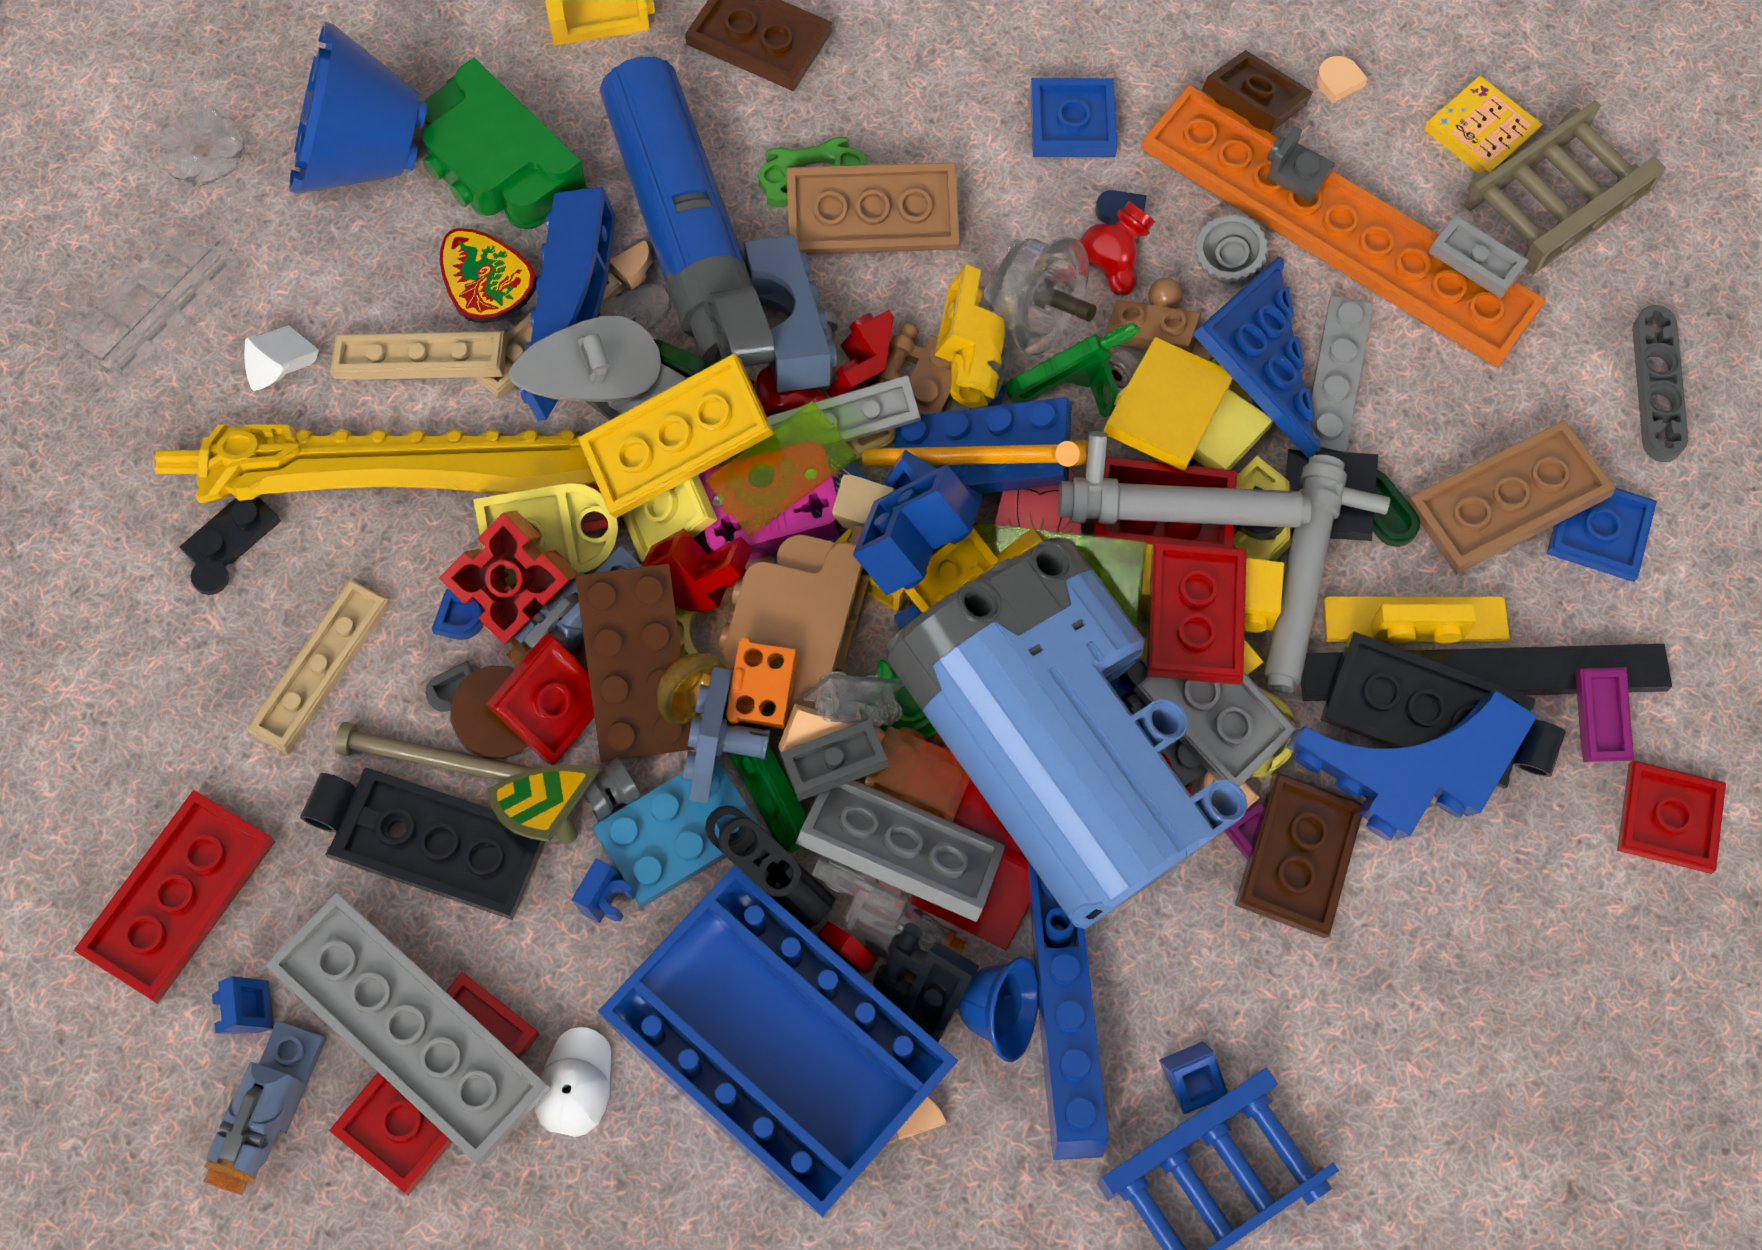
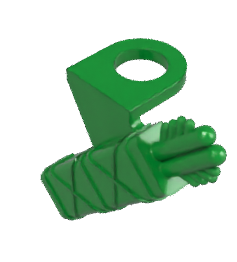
(1081, 365)

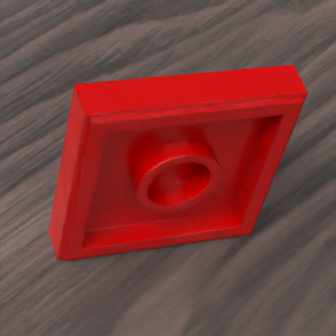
(546, 699)
(1672, 817)

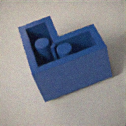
(910, 525)

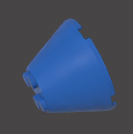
(353, 119)

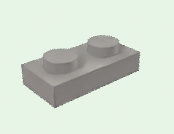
(1478, 256)

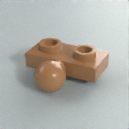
(1158, 319)

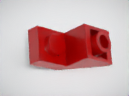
(867, 351)

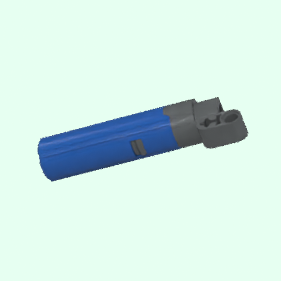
(685, 213)

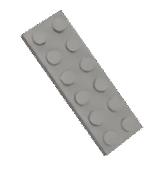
(408, 1028)

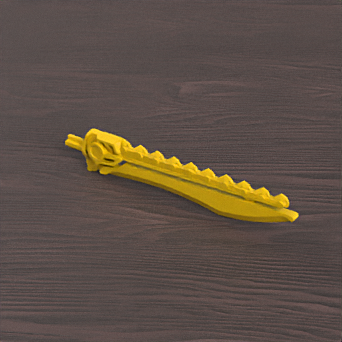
(280, 460)

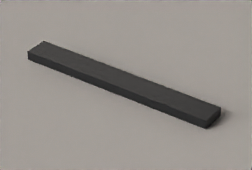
(1521, 668)

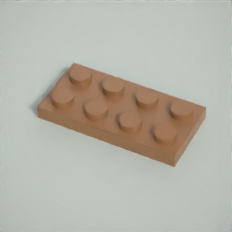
(873, 208)
(1511, 496)

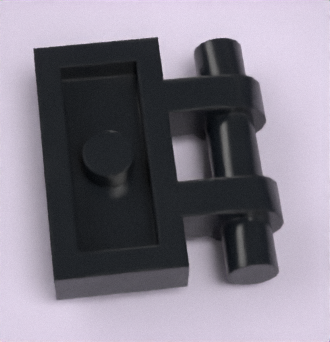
(939, 983)

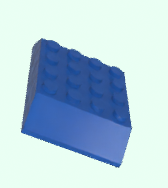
(777, 1041)

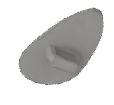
(590, 362)

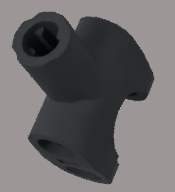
(783, 880)

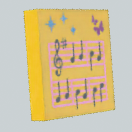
(1483, 126)

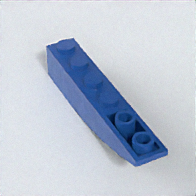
(572, 270)
(1067, 1030)

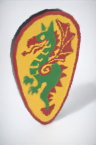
(484, 275)

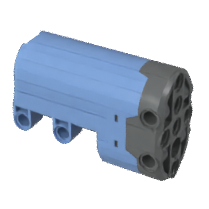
(1025, 703)

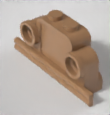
(800, 604)

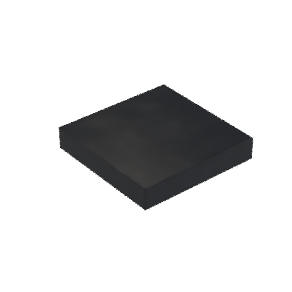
(1361, 475)

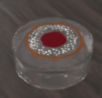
(1122, 366)

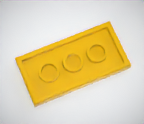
(675, 435)

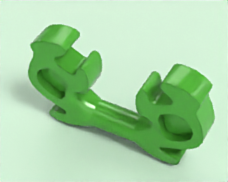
(773, 175)

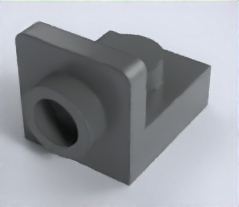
(1297, 166)

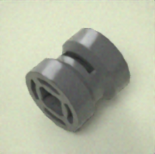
(619, 786)

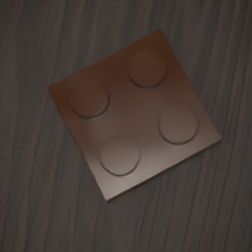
(1257, 91)

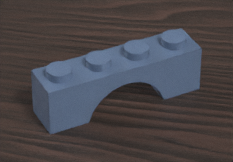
(800, 342)

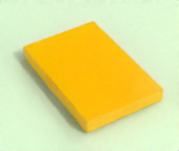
(1168, 403)

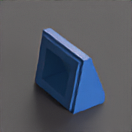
(1194, 1076)

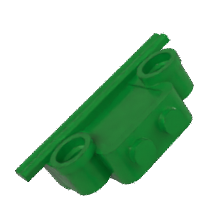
(495, 149)

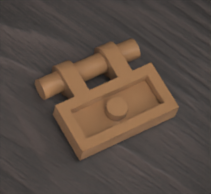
(931, 376)

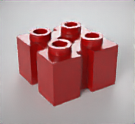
(481, 575)

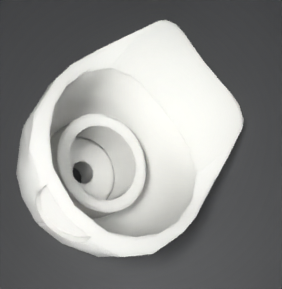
(583, 1063)

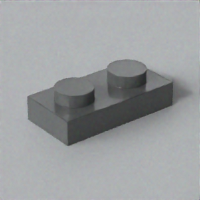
(834, 759)

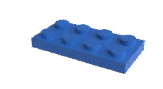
(998, 425)

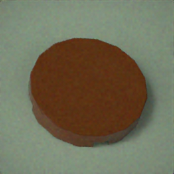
(478, 725)

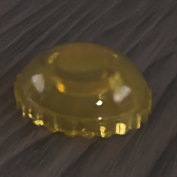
(681, 684)

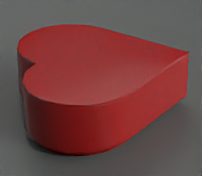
(847, 947)

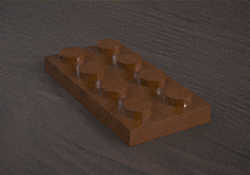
(628, 648)

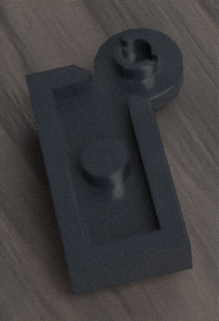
(225, 540)

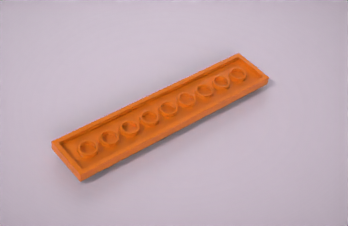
(1340, 227)

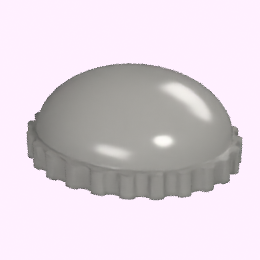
(1235, 244)

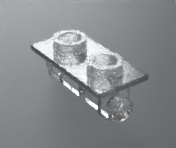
(841, 696)

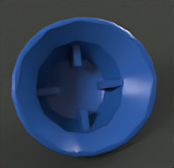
(1003, 1006)

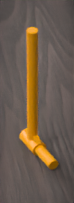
(1066, 453)

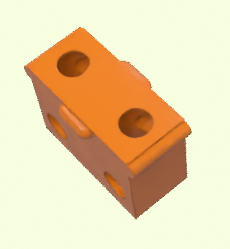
(759, 685)

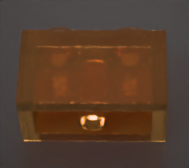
(920, 773)

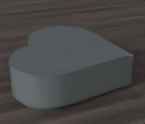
(443, 686)

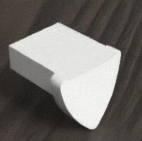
(276, 354)

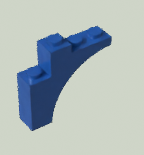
(1400, 782)

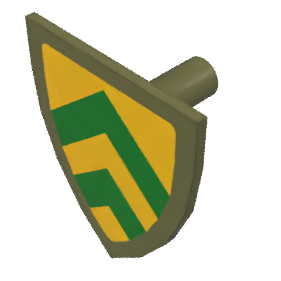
(540, 801)

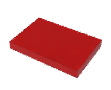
(1196, 613)

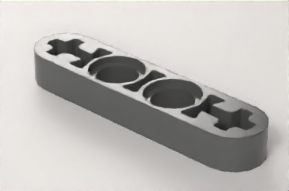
(1666, 384)

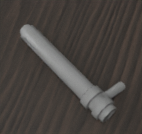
(1325, 484)
(1113, 501)

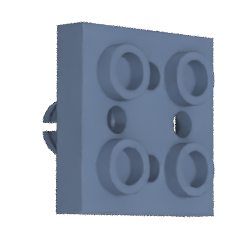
(715, 735)

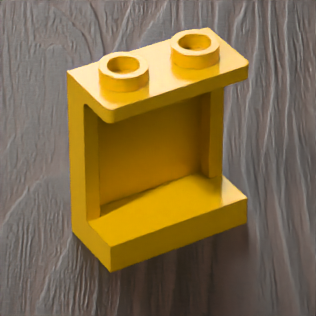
(595, 19)

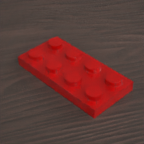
(174, 896)
(390, 1129)

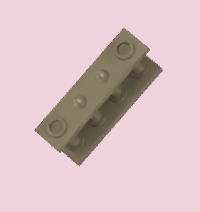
(1572, 222)

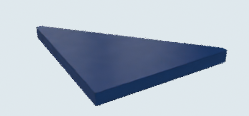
(1258, 349)

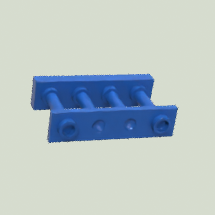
(1213, 1129)

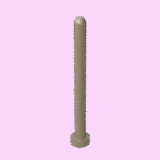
(349, 739)

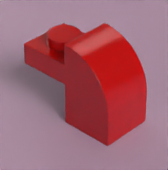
(696, 576)

